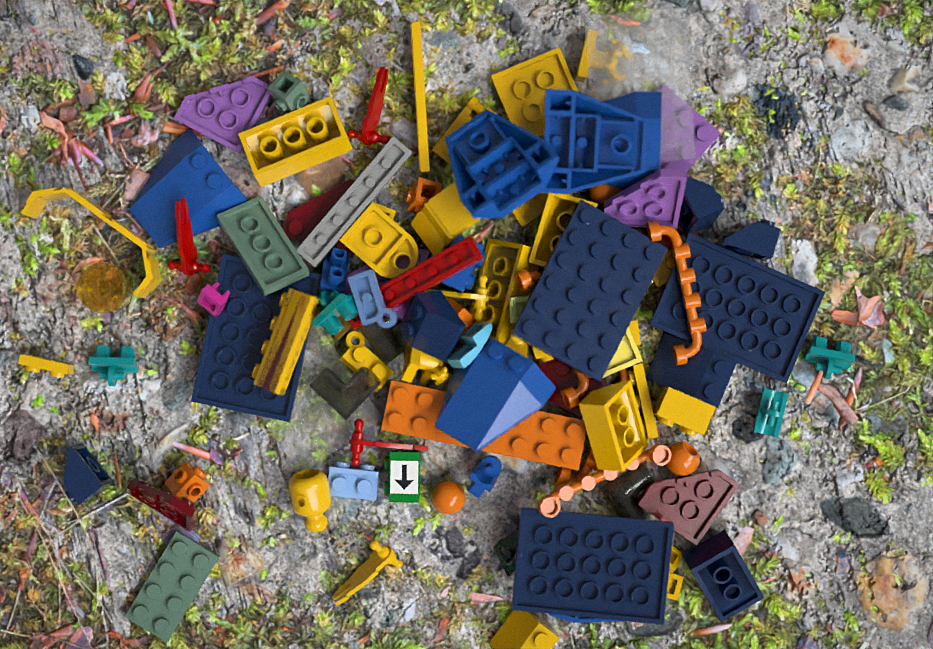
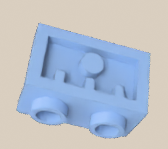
(353, 482)

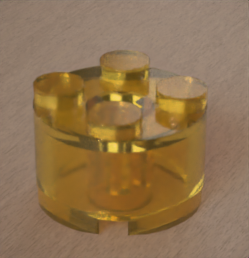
(98, 276)

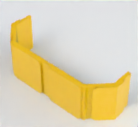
(38, 200)
(442, 220)

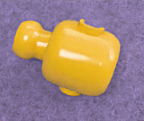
(311, 497)

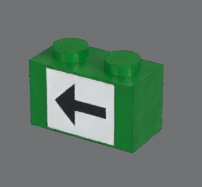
(403, 476)

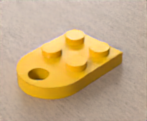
(380, 242)

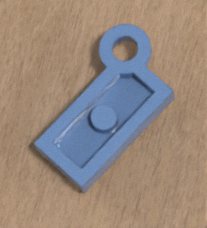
(370, 300)

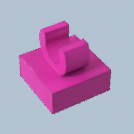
(212, 300)

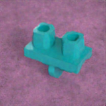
(331, 307)
(829, 360)
(113, 367)
(770, 412)

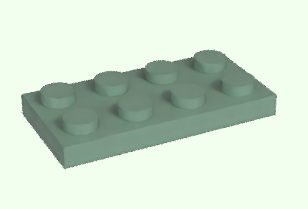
(262, 245)
(172, 586)

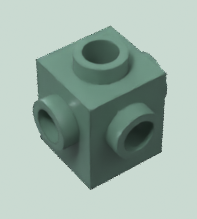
(288, 93)

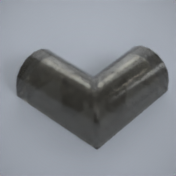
(382, 340)
(345, 396)
(622, 492)

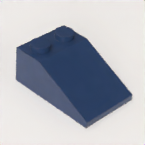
(701, 378)
(723, 575)

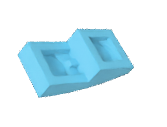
(474, 342)

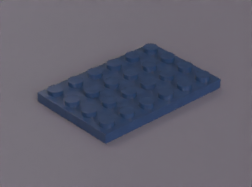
(589, 291)
(746, 307)
(236, 341)
(592, 566)

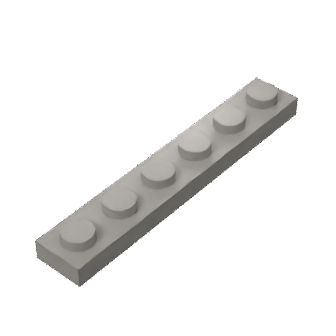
(354, 202)

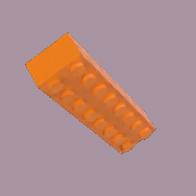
(539, 438)

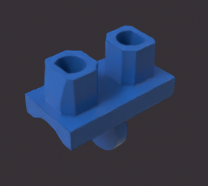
(334, 271)
(484, 475)

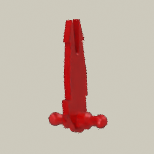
(368, 132)
(186, 248)
(357, 442)

